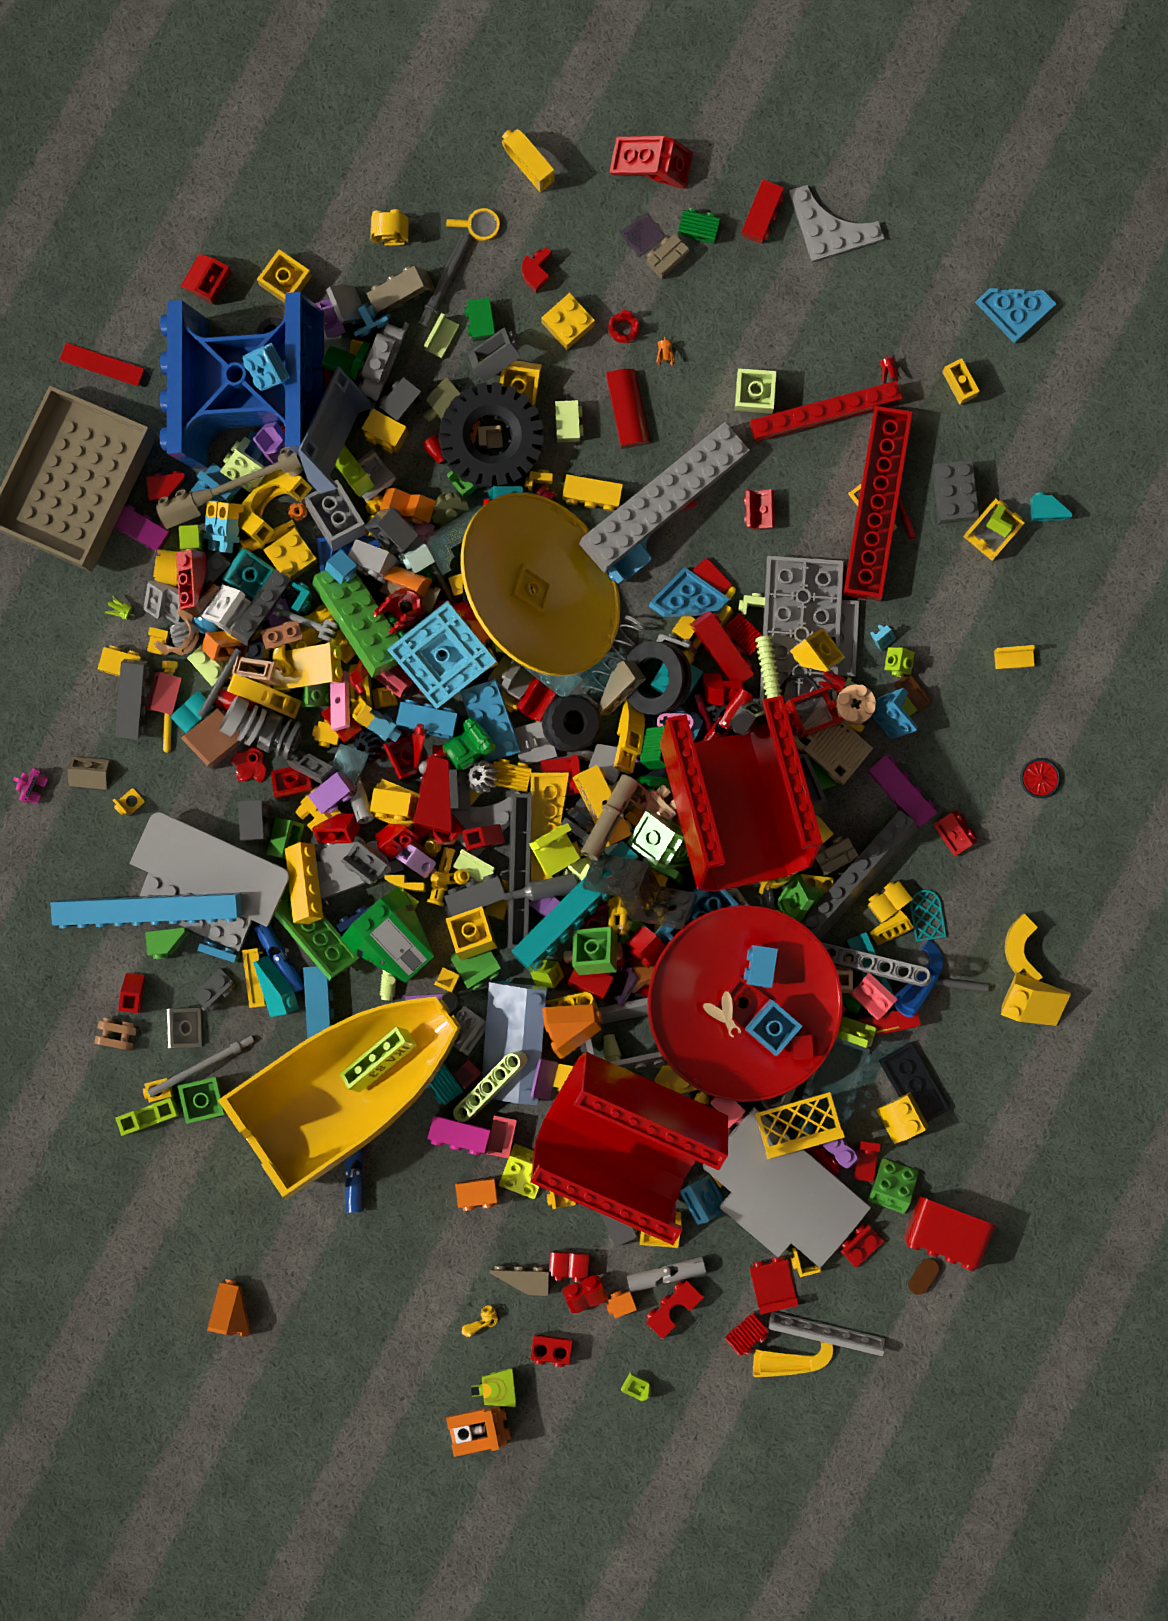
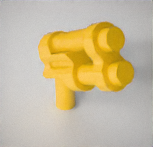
(617, 908)

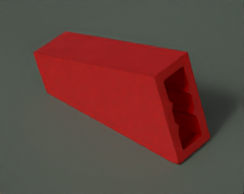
(433, 800)

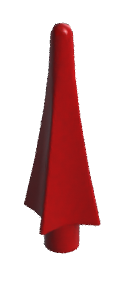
(418, 741)

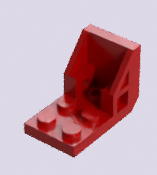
(655, 157)

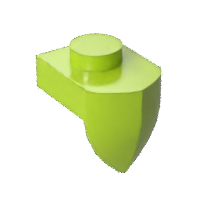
(636, 1387)

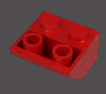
(206, 278)

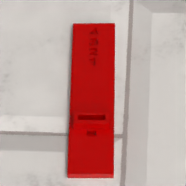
(101, 364)

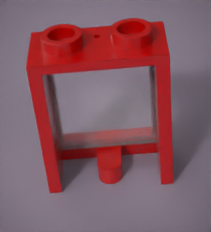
(812, 712)

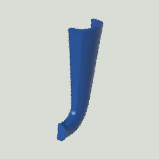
(912, 995)

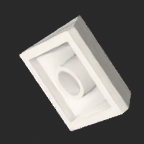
(184, 1027)

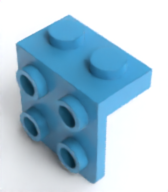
(630, 564)

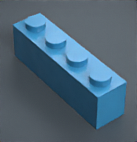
(317, 1001)

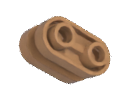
(107, 1026)

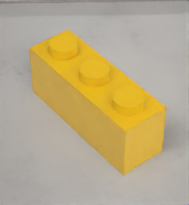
(592, 493)

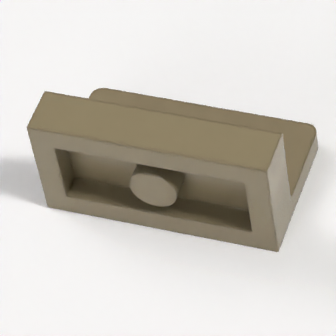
(88, 772)

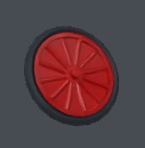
(1040, 778)

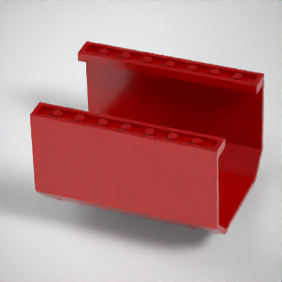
(742, 802)
(625, 1145)

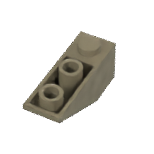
(528, 1281)

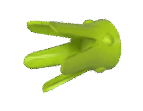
(123, 609)

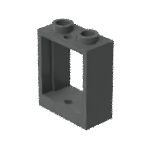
(494, 354)

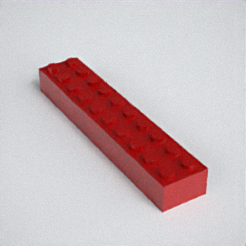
(877, 503)

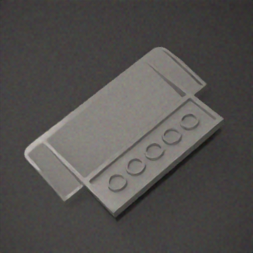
(194, 862)

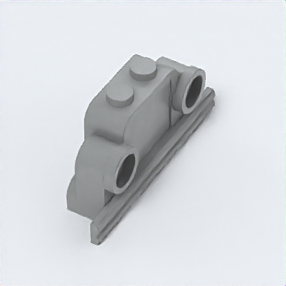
(381, 361)
(336, 878)

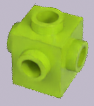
(899, 661)

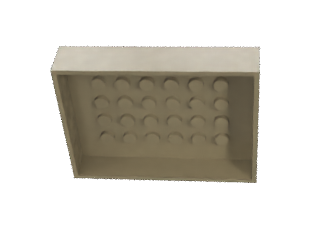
(72, 478)

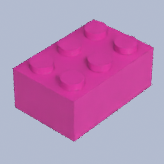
(459, 1135)

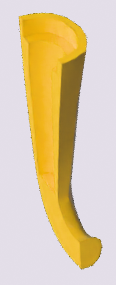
(779, 1364)

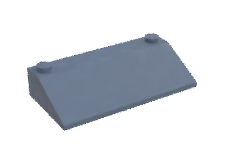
(330, 429)
(513, 1025)

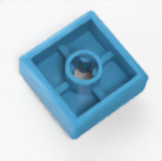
(265, 367)

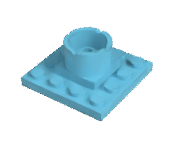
(442, 674)

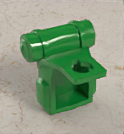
(469, 746)

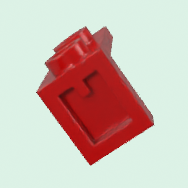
(866, 1165)

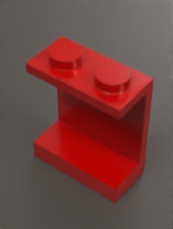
(773, 1285)

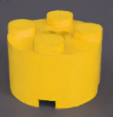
(389, 227)
(166, 568)

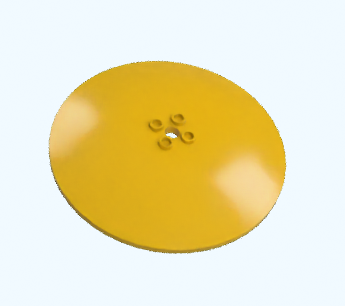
(574, 604)

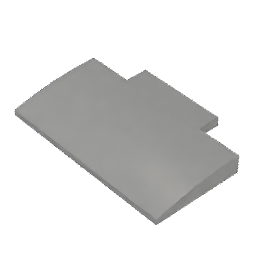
(798, 602)
(785, 1196)

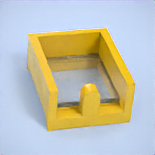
(987, 540)

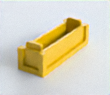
(254, 990)

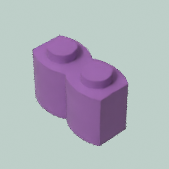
(844, 1153)

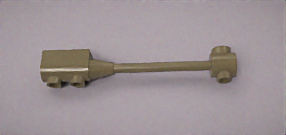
(188, 504)

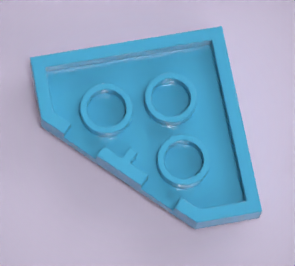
(1015, 309)
(688, 597)

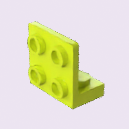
(555, 850)
(518, 1172)

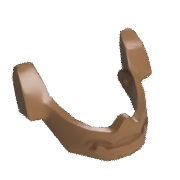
(188, 642)

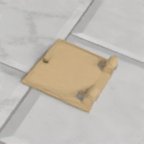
(836, 748)

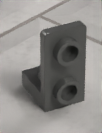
(685, 644)

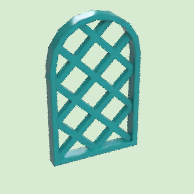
(926, 911)

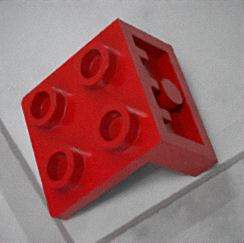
(564, 765)

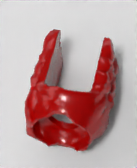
(393, 605)

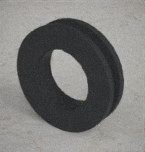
(679, 677)

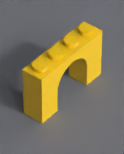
(271, 485)

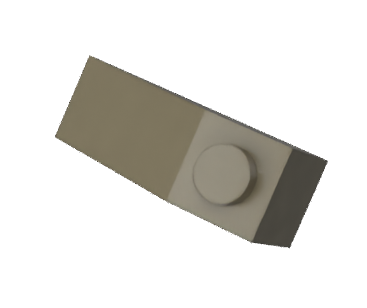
(621, 684)

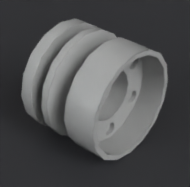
(242, 720)

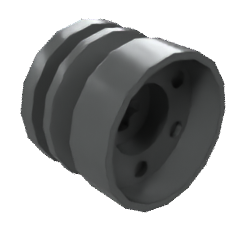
(282, 736)

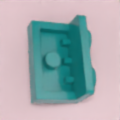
(302, 603)

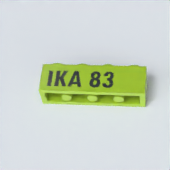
(378, 1059)

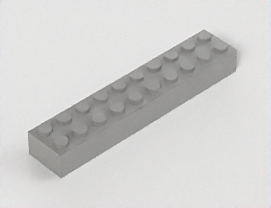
(664, 497)

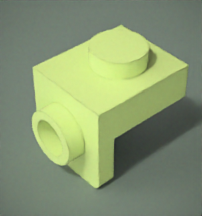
(755, 600)

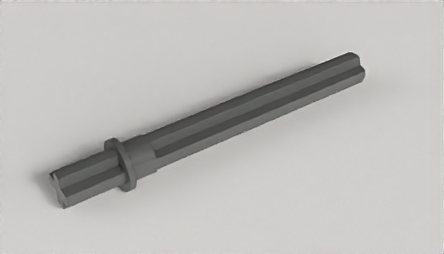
(444, 281)

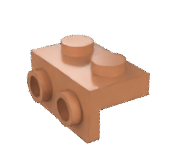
(281, 635)

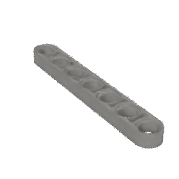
(877, 961)

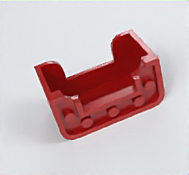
(948, 1233)

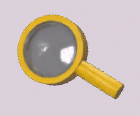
(482, 224)

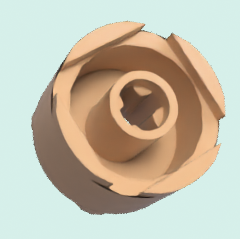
(860, 695)

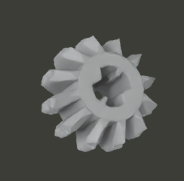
(178, 632)
(482, 776)

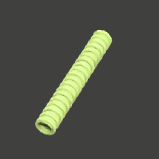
(768, 666)

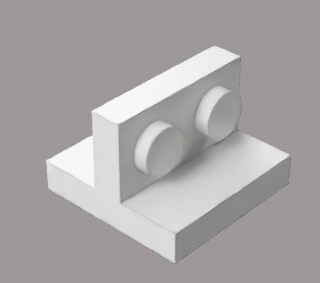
(226, 608)

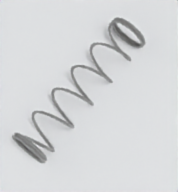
(639, 626)

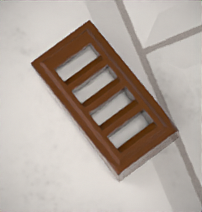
(207, 593)

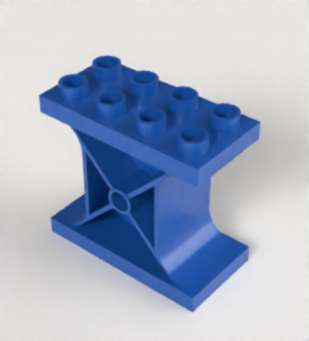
(215, 391)

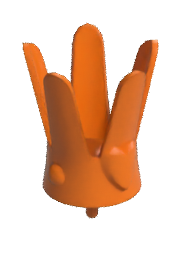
(665, 351)

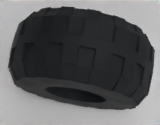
(588, 723)

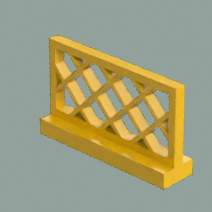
(803, 1142)

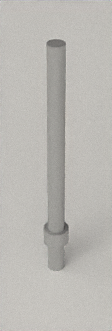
(234, 1048)

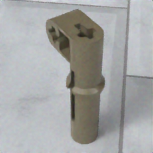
(625, 793)

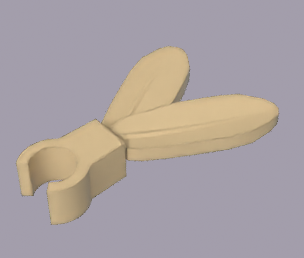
(725, 1014)

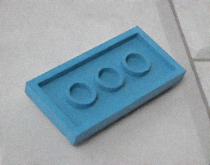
(489, 708)

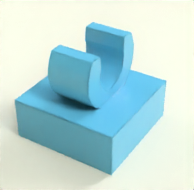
(883, 637)

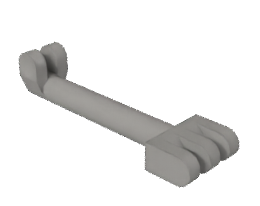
(322, 628)

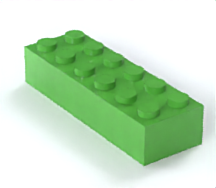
(353, 612)

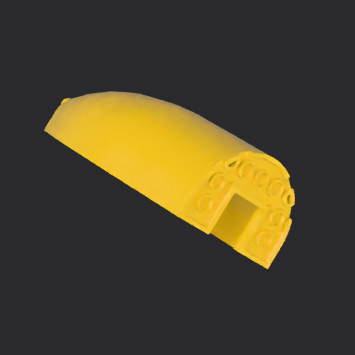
(304, 1114)

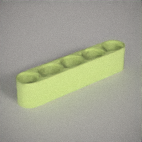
(482, 1089)

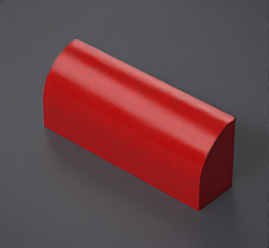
(627, 408)

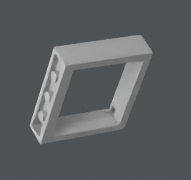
(630, 1010)

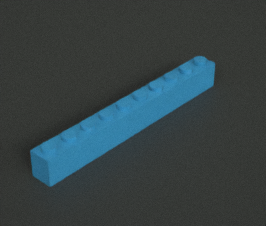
(146, 909)

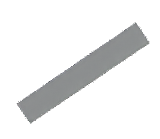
(826, 1333)

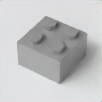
(372, 560)

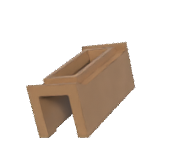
(241, 667)

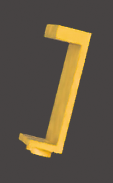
(311, 667)

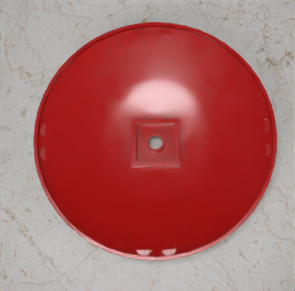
(712, 959)

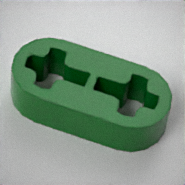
(653, 782)

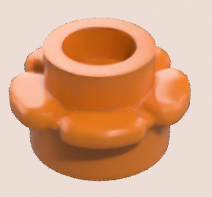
(297, 516)

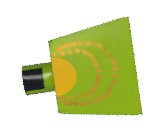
(497, 1388)

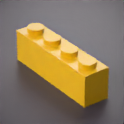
(304, 883)

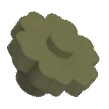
(448, 507)

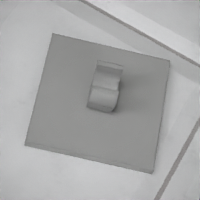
(533, 744)

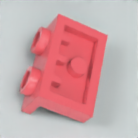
(873, 996)

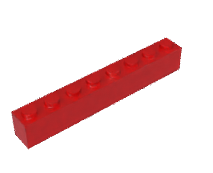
(825, 411)

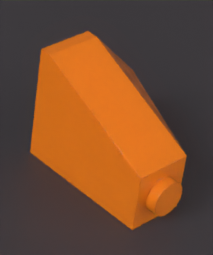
(571, 1026)
(229, 1310)

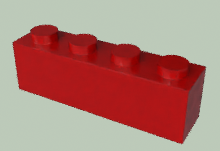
(721, 648)

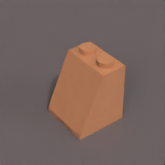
(209, 742)

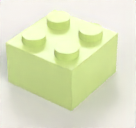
(755, 391)

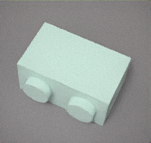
(416, 556)

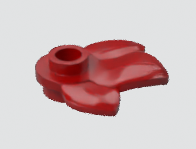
(248, 768)

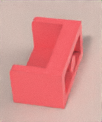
(501, 1136)

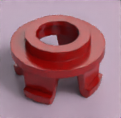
(624, 316)

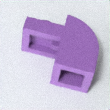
(331, 322)
(544, 906)

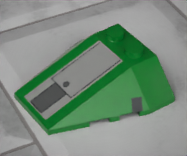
(391, 936)

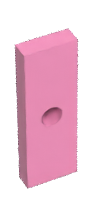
(340, 704)

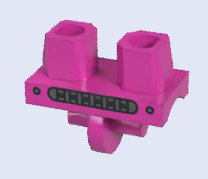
(34, 778)

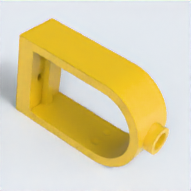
(528, 159)

